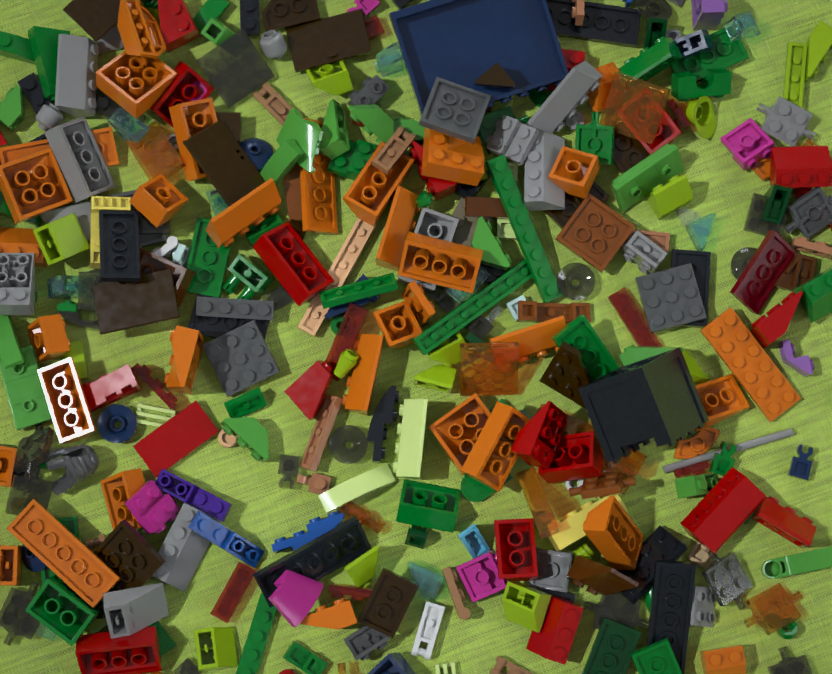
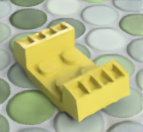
(102, 203)

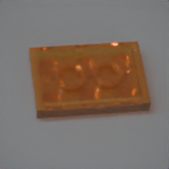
(156, 153)

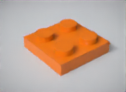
(420, 306)

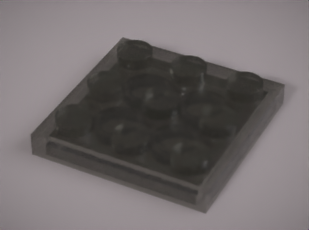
(235, 68)

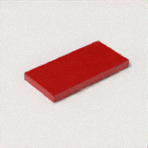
(176, 438)

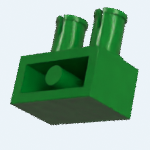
(250, 273)

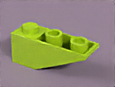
(817, 46)

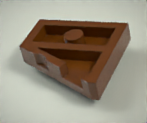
(797, 272)

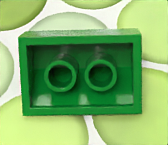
(652, 60)
(817, 295)
(428, 505)
(62, 610)

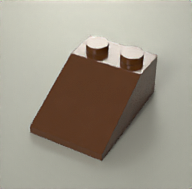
(181, 275)
(598, 577)

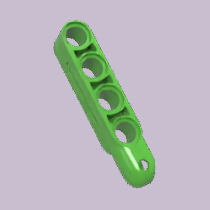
(797, 563)

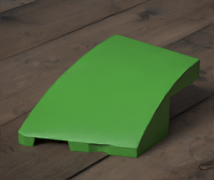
(306, 135)

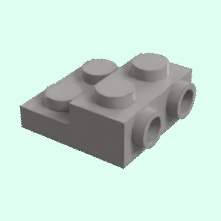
(512, 139)

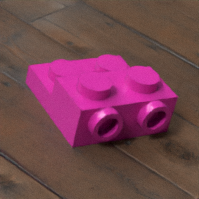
(748, 144)
(152, 508)
(481, 576)

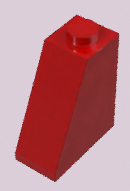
(311, 388)

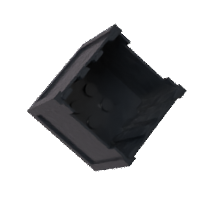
(643, 403)

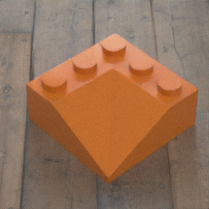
(134, 81)
(452, 158)
(33, 185)
(185, 359)
(460, 429)

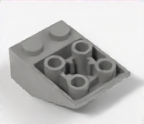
(17, 283)
(134, 609)

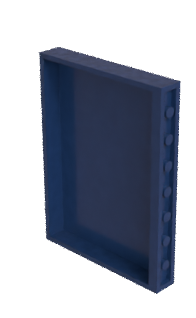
(469, 36)

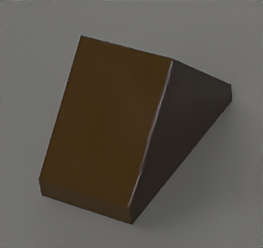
(496, 78)
(233, 122)

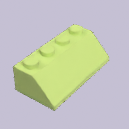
(411, 439)

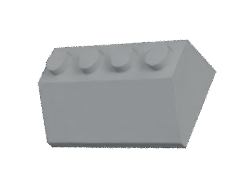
(76, 75)
(566, 98)
(79, 159)
(540, 191)
(433, 225)
(182, 550)

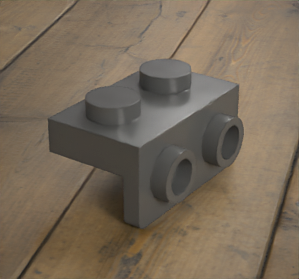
(370, 93)
(364, 641)

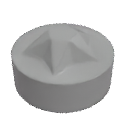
(576, 119)

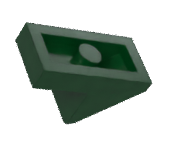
(654, 30)
(777, 199)

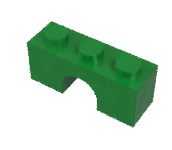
(716, 84)

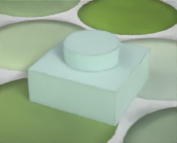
(181, 255)
(513, 306)

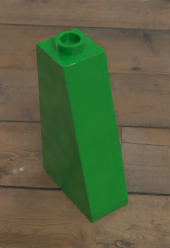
(45, 50)

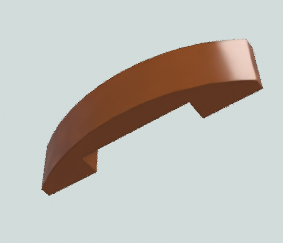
(539, 312)

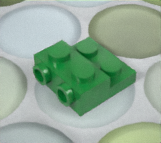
(352, 161)

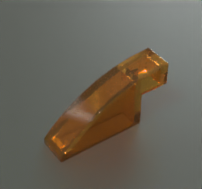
(538, 502)

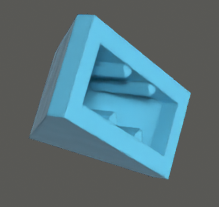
(473, 541)

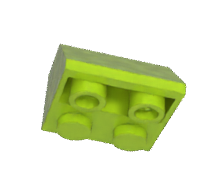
(671, 196)
(61, 239)
(525, 605)
(215, 648)

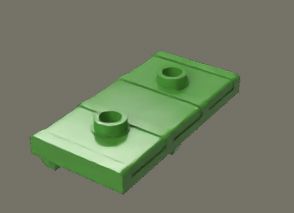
(646, 175)
(25, 391)

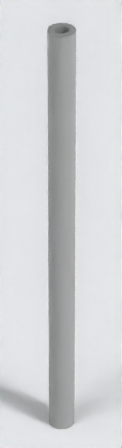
(741, 446)

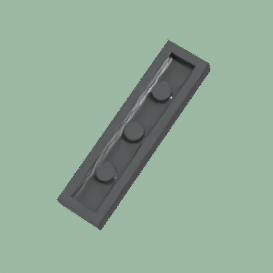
(235, 308)

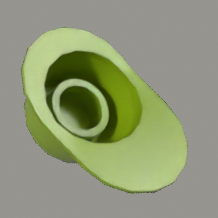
(702, 116)

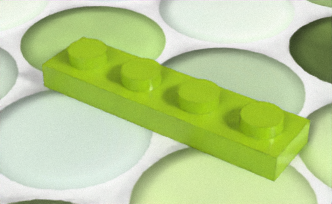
(795, 72)

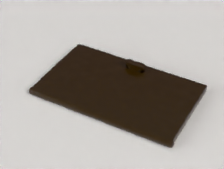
(94, 16)
(327, 38)
(217, 157)
(135, 305)

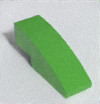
(282, 161)
(9, 343)

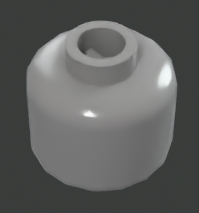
(273, 44)
(49, 117)

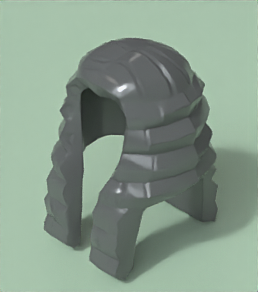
(78, 463)

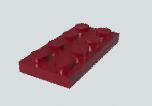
(762, 272)

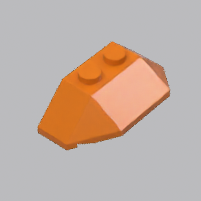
(139, 30)

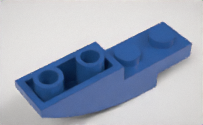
(315, 529)
(226, 539)

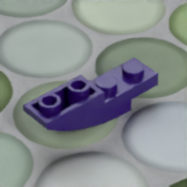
(193, 495)

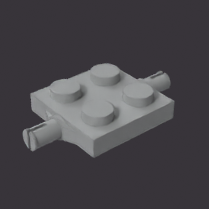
(786, 121)

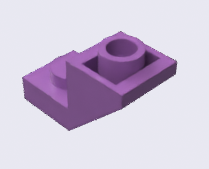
(802, 364)

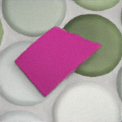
(295, 596)

